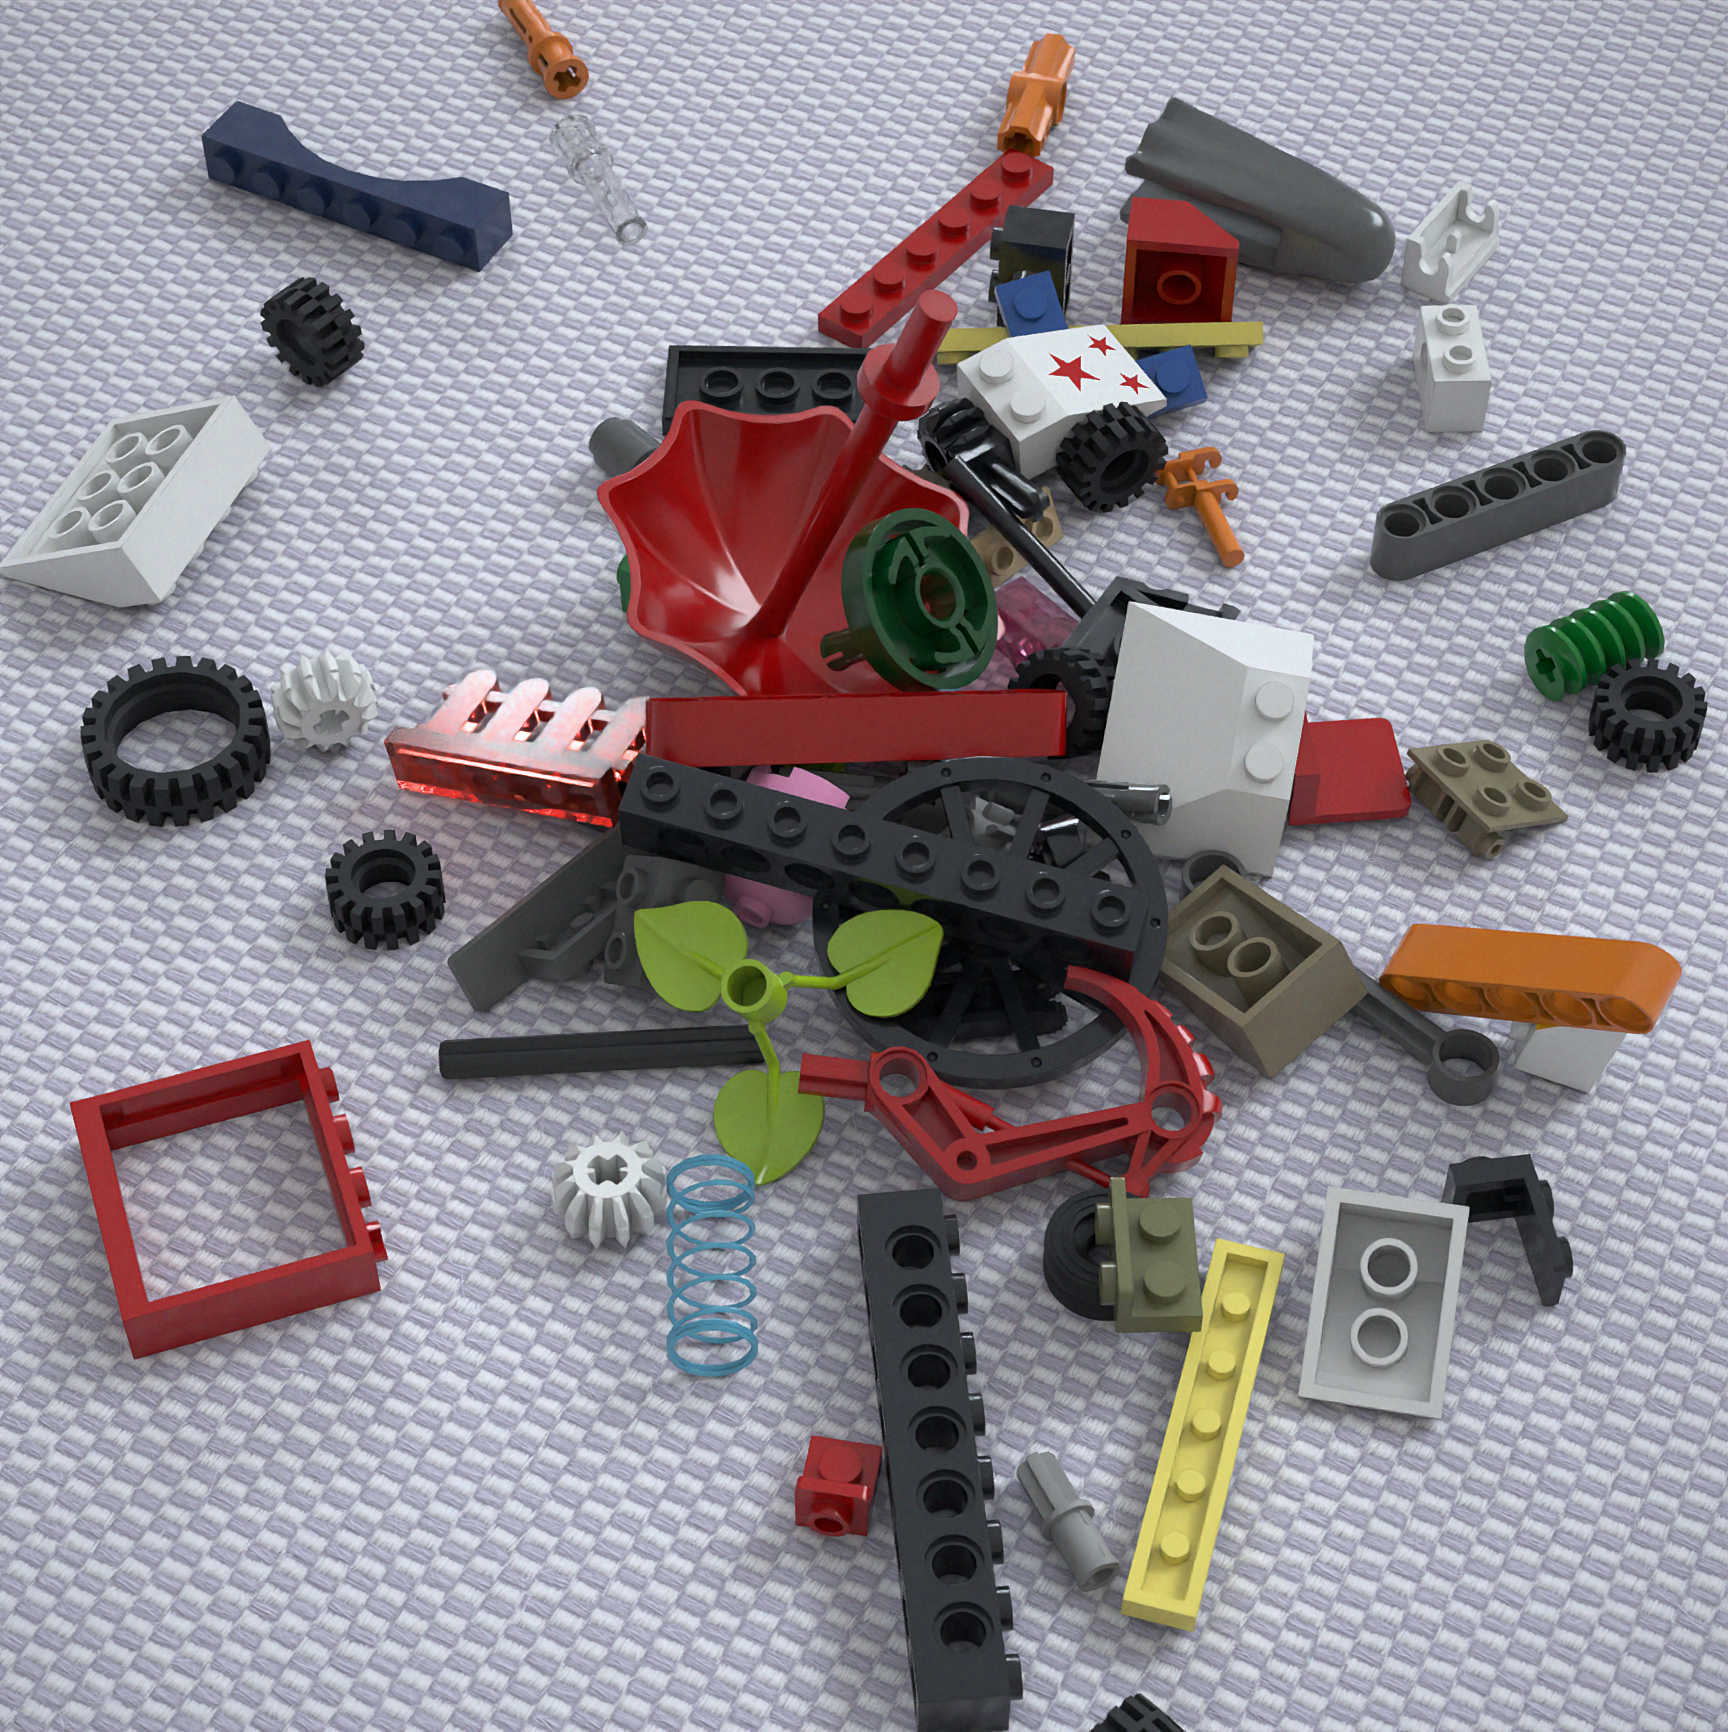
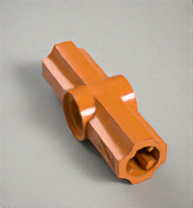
(1037, 96)

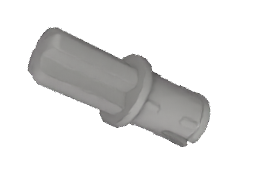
(1067, 1521)

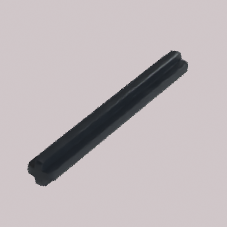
(598, 1051)

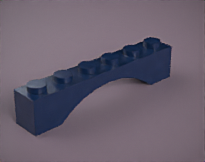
(441, 217)

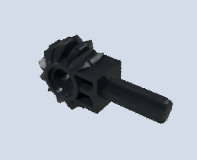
(963, 431)

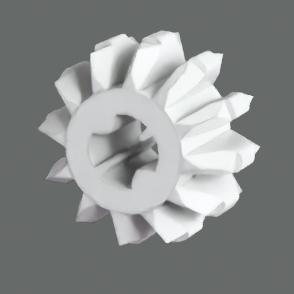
(324, 701)
(609, 1189)

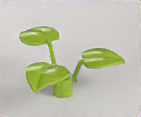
(700, 953)

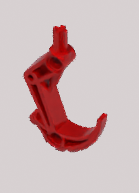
(939, 1119)

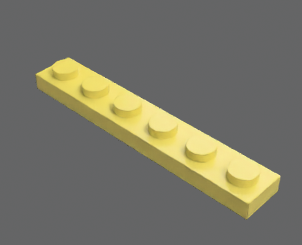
(1227, 338)
(1203, 1437)

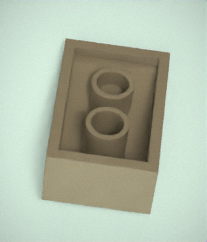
(1256, 970)

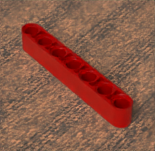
(856, 727)

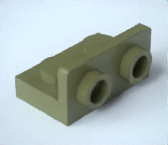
(1151, 1262)

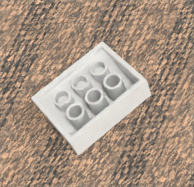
(140, 504)

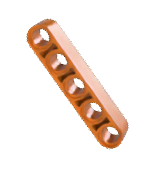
(1532, 977)

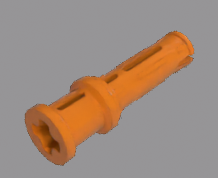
(548, 51)

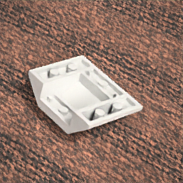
(1215, 719)

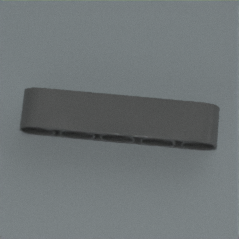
(1497, 505)

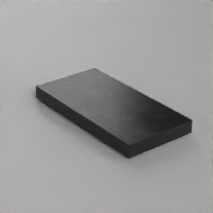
(763, 379)

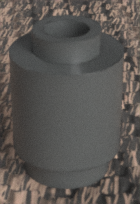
(620, 446)

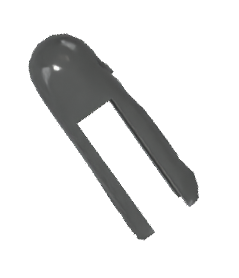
(1270, 201)

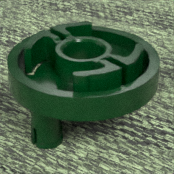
(885, 597)

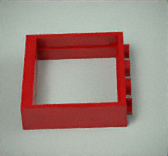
(203, 1099)

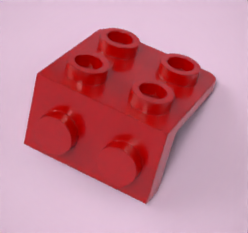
(1347, 773)

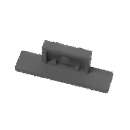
(549, 930)

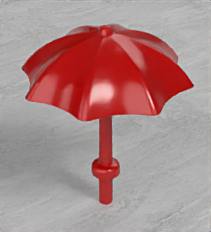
(750, 516)

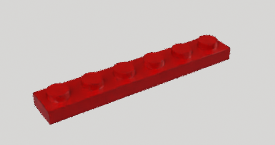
(934, 250)

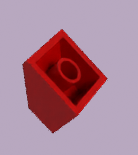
(1177, 265)

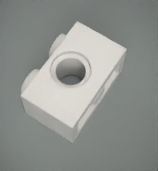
(1451, 368)

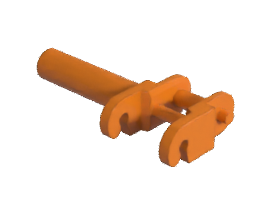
(1204, 498)

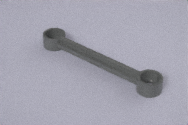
(1394, 1016)

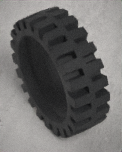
(180, 791)

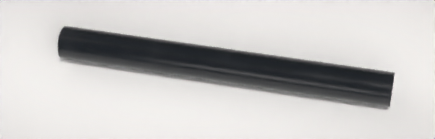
(1019, 536)

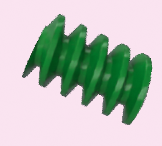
(1589, 642)

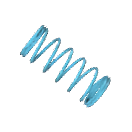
(704, 1210)

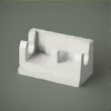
(1450, 246)

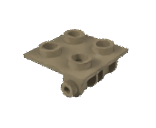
(1479, 793)

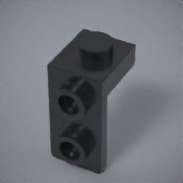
(1508, 1190)

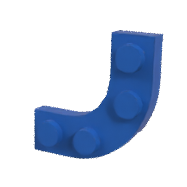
(1034, 308)

